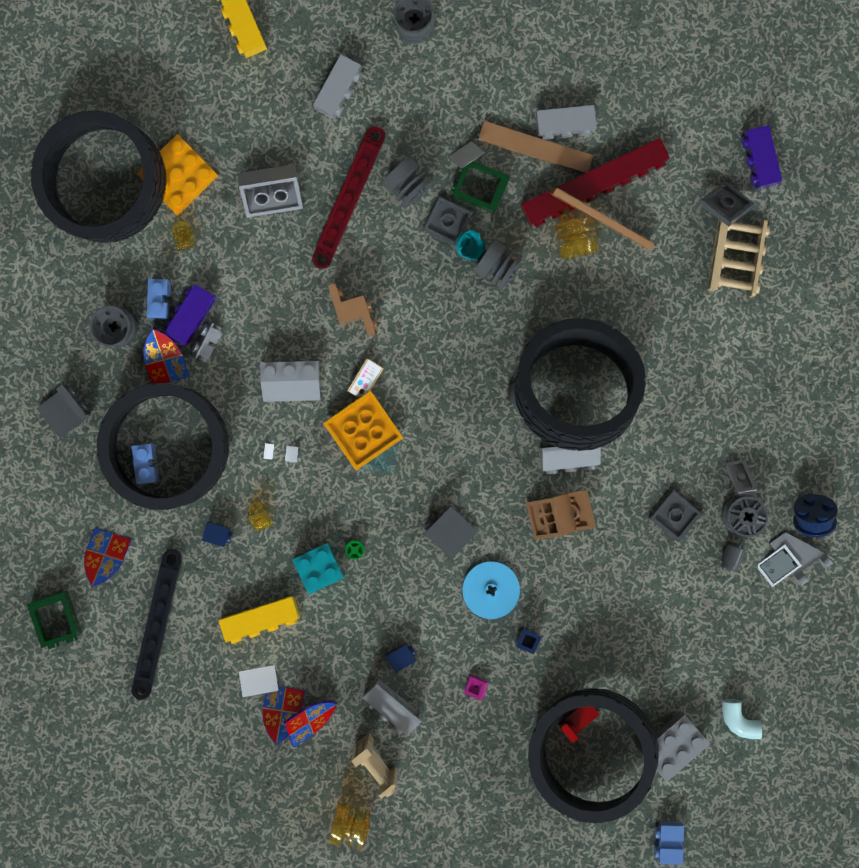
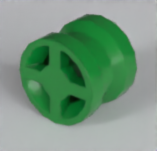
(352, 549)

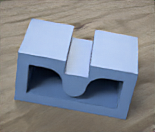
(156, 300)
(143, 463)
(670, 842)

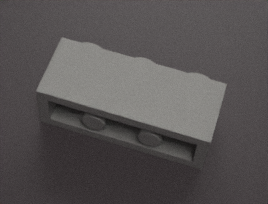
(338, 87)
(566, 122)

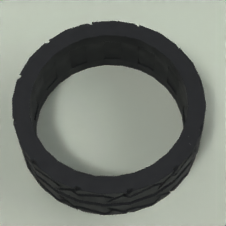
(46, 163)
(595, 336)
(108, 455)
(564, 801)

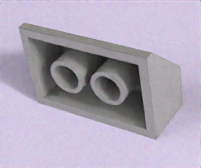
(270, 190)
(290, 381)
(557, 458)
(392, 707)

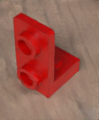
(577, 721)

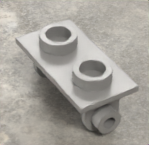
(208, 335)

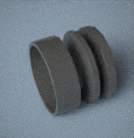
(405, 13)
(409, 184)
(498, 264)
(102, 326)
(733, 514)

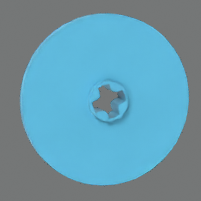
(477, 584)

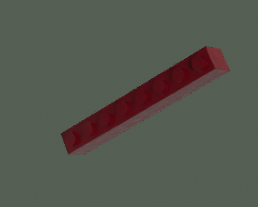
(597, 181)

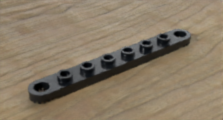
(156, 624)

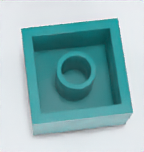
(318, 568)

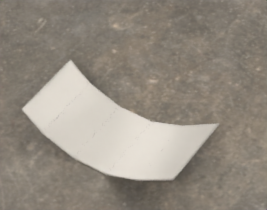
(291, 452)

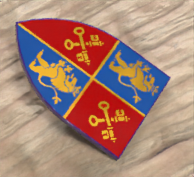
(163, 358)
(104, 556)
(279, 707)
(308, 721)

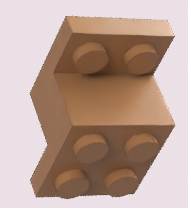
(353, 310)
(560, 514)

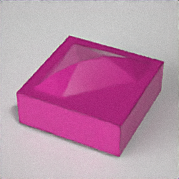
(476, 687)

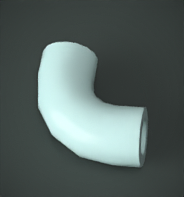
(737, 723)

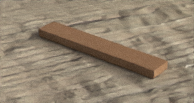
(535, 147)
(600, 217)

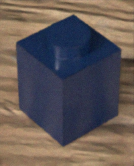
(217, 534)
(528, 640)
(401, 657)

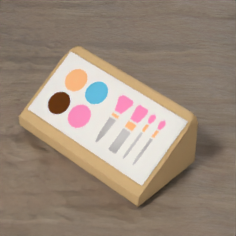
(365, 378)

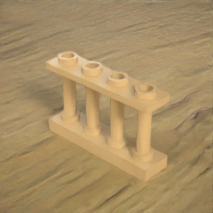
(718, 261)
(365, 755)

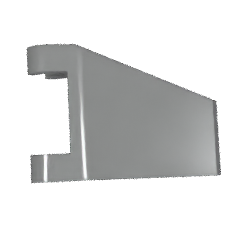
(803, 552)

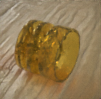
(576, 238)
(349, 827)

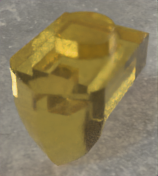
(183, 236)
(259, 516)

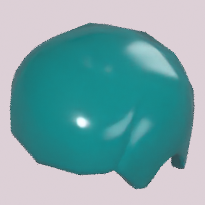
(469, 245)

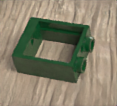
(491, 208)
(69, 610)

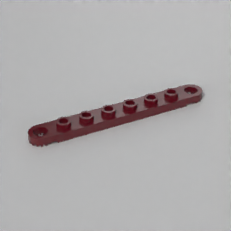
(348, 197)

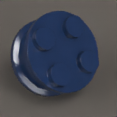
(815, 516)

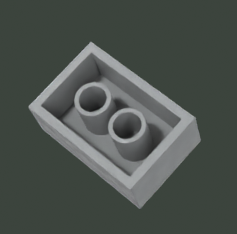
(678, 745)

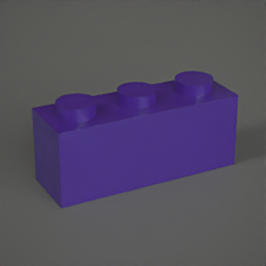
(761, 157)
(189, 315)

